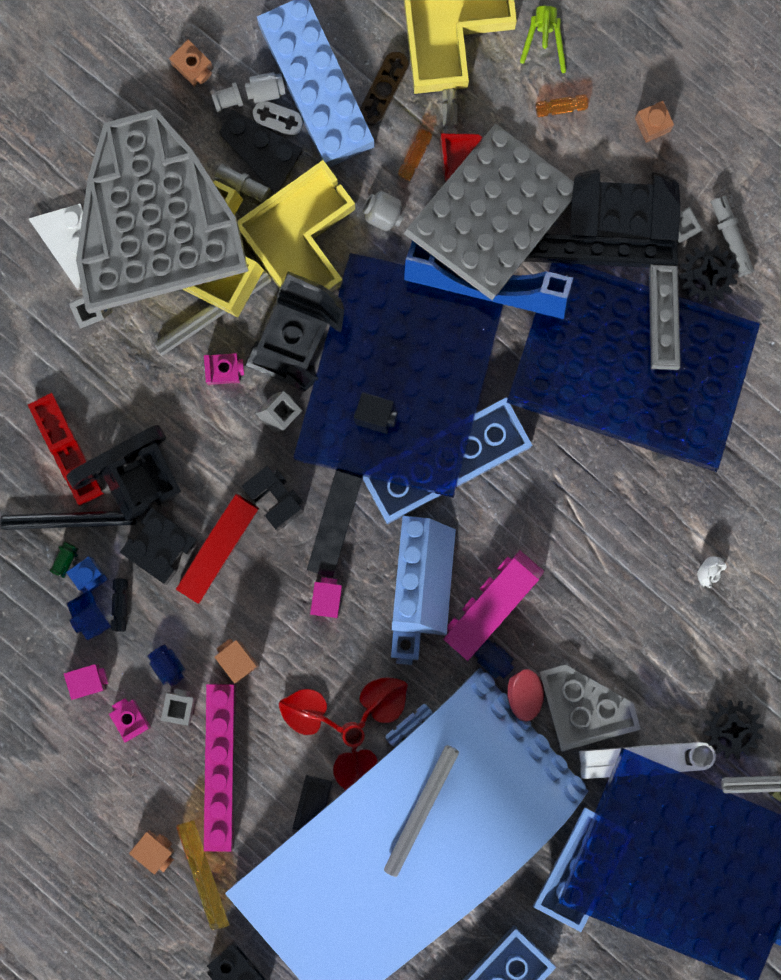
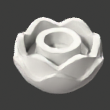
(711, 571)

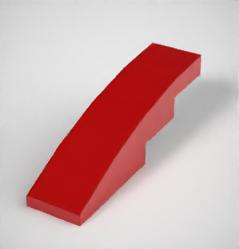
(62, 444)
(217, 548)

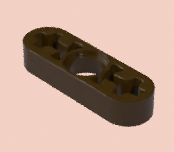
(399, 74)

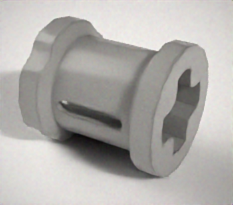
(226, 97)

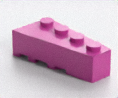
(493, 605)

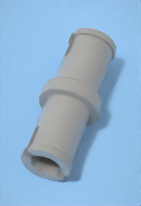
(242, 183)

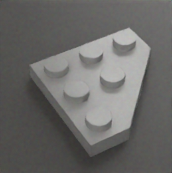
(585, 709)

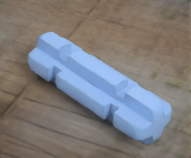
(408, 725)

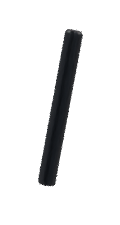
(64, 520)

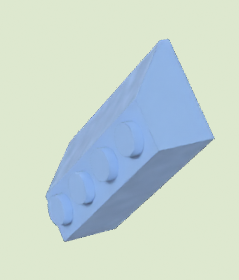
(423, 576)
(552, 889)

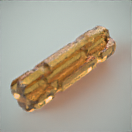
(561, 105)
(415, 154)

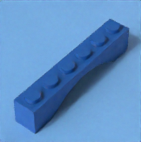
(539, 293)

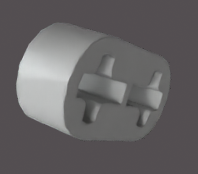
(279, 112)

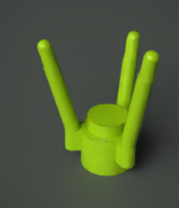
(545, 21)

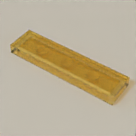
(202, 875)

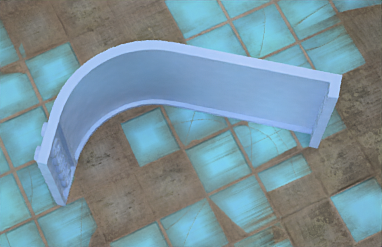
(326, 887)

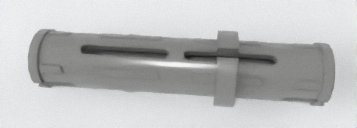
(732, 235)

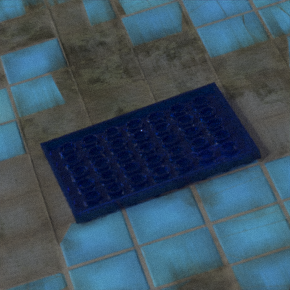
(408, 347)
(600, 375)
(681, 866)

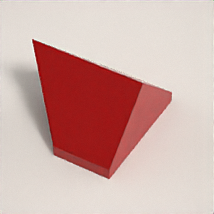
(455, 149)

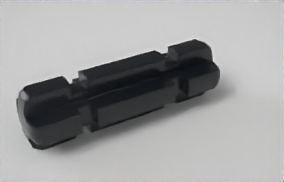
(119, 605)

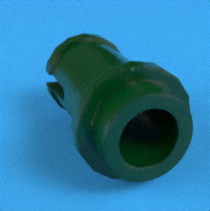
(64, 559)

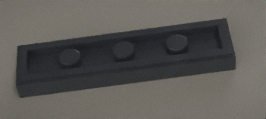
(334, 523)

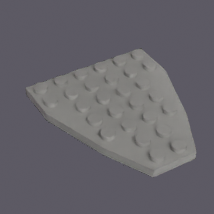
(151, 217)

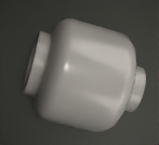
(383, 211)

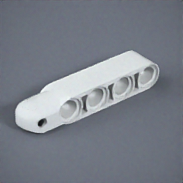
(678, 756)

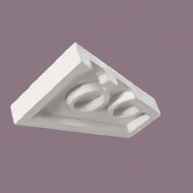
(61, 235)

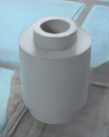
(265, 87)

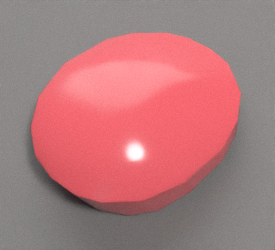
(525, 694)

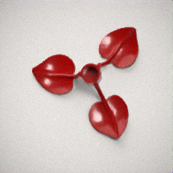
(381, 697)

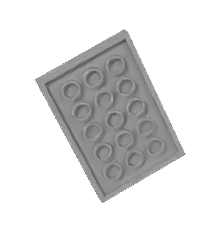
(492, 211)

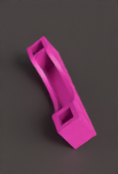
(219, 767)

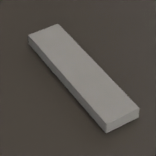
(664, 317)

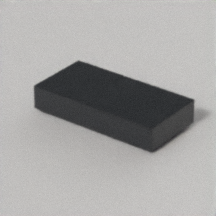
(312, 800)

